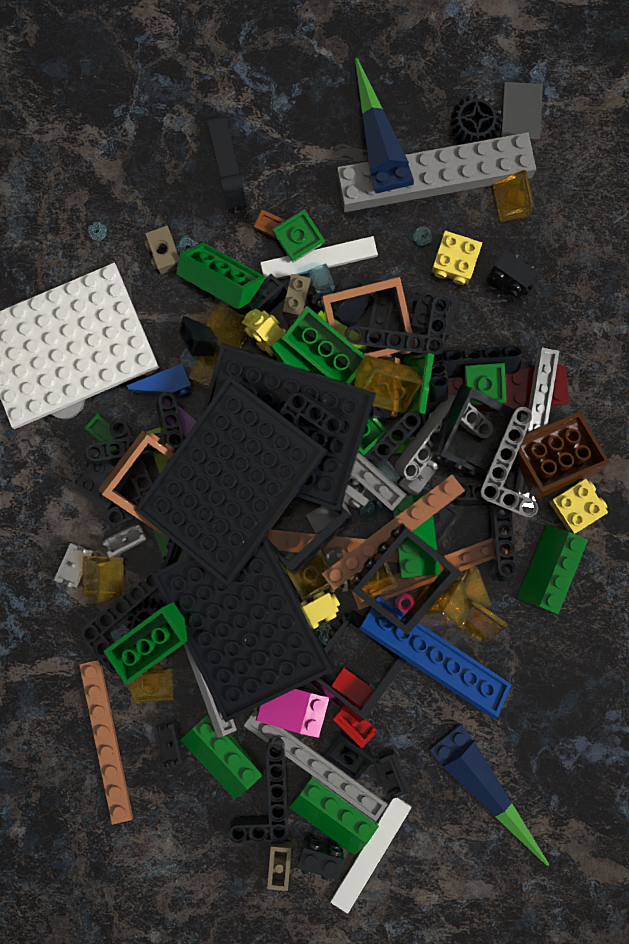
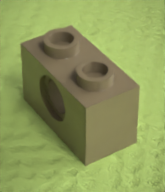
(158, 239)
(296, 296)
(279, 865)

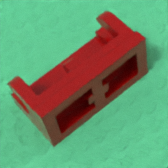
(351, 687)
(359, 732)

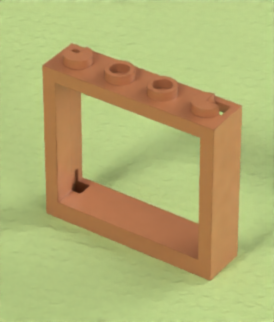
(394, 282)
(122, 467)

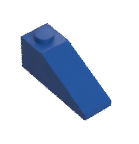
(171, 380)

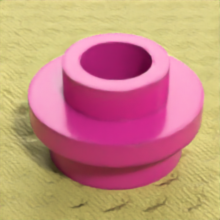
(399, 598)

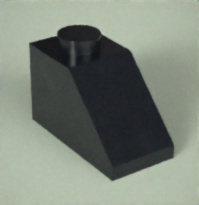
(198, 337)

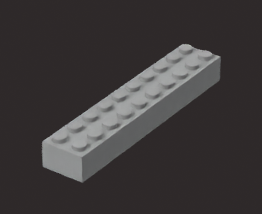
(442, 171)

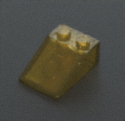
(482, 622)

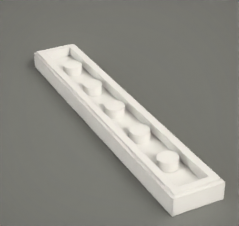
(331, 255)
(370, 855)

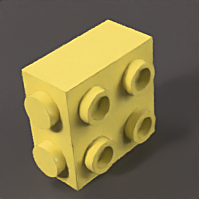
(456, 258)
(263, 329)
(578, 506)
(322, 607)

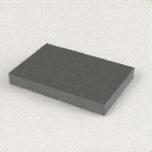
(522, 109)

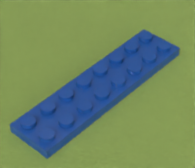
(439, 660)

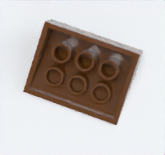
(559, 456)

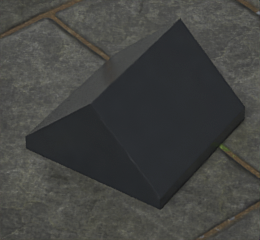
(351, 309)
(349, 756)

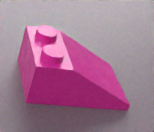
(296, 711)

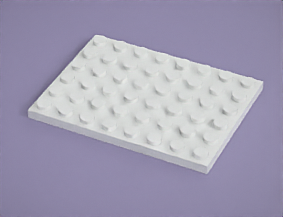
(70, 346)

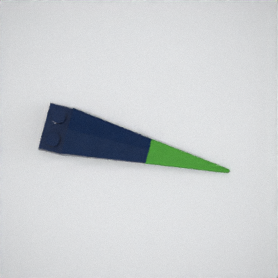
(386, 158)
(465, 762)

